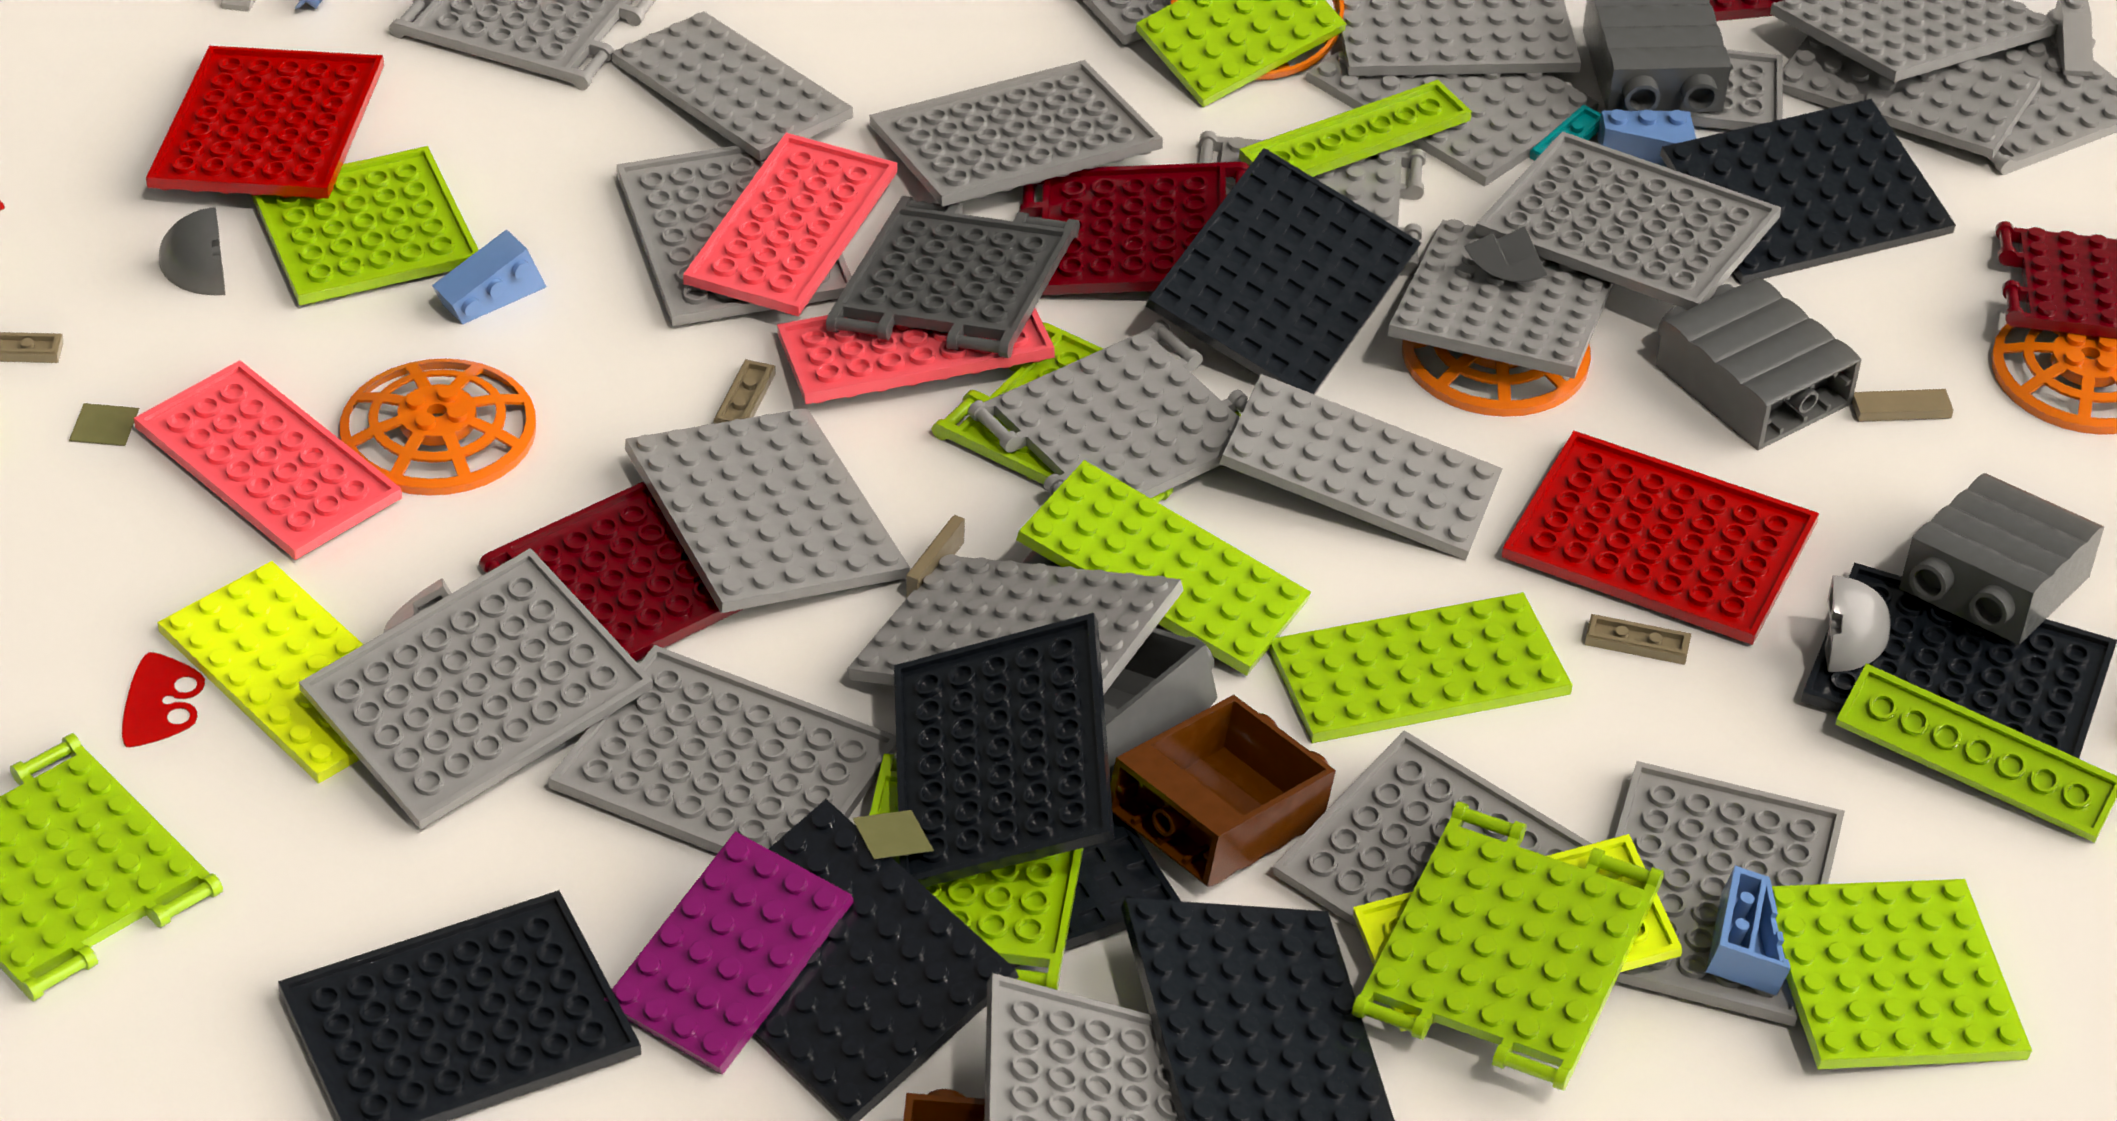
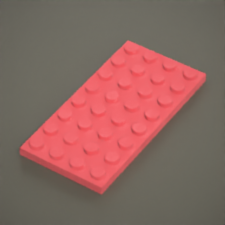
(790, 224)
(857, 363)
(268, 459)

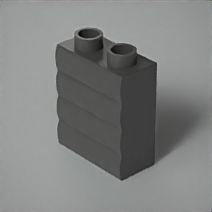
(1657, 54)
(1757, 361)
(2001, 557)
(1157, 690)

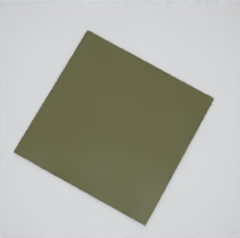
(104, 424)
(892, 834)

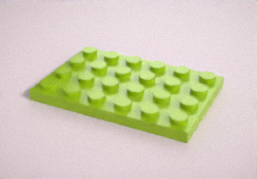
(1232, 42)

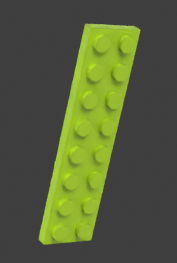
(1366, 129)
(1980, 752)

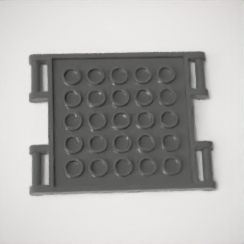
(953, 275)

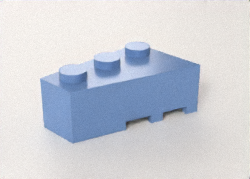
(1644, 131)
(489, 279)
(1746, 934)

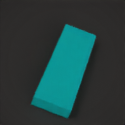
(1582, 123)

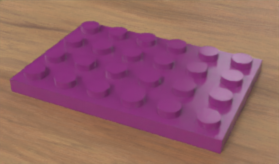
(729, 951)

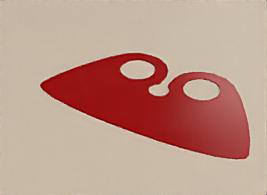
(144, 710)

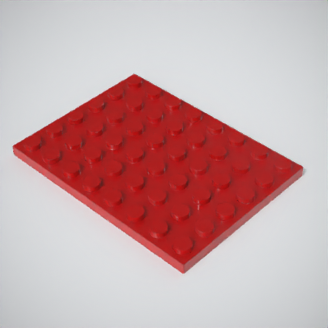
(266, 122)
(1661, 536)

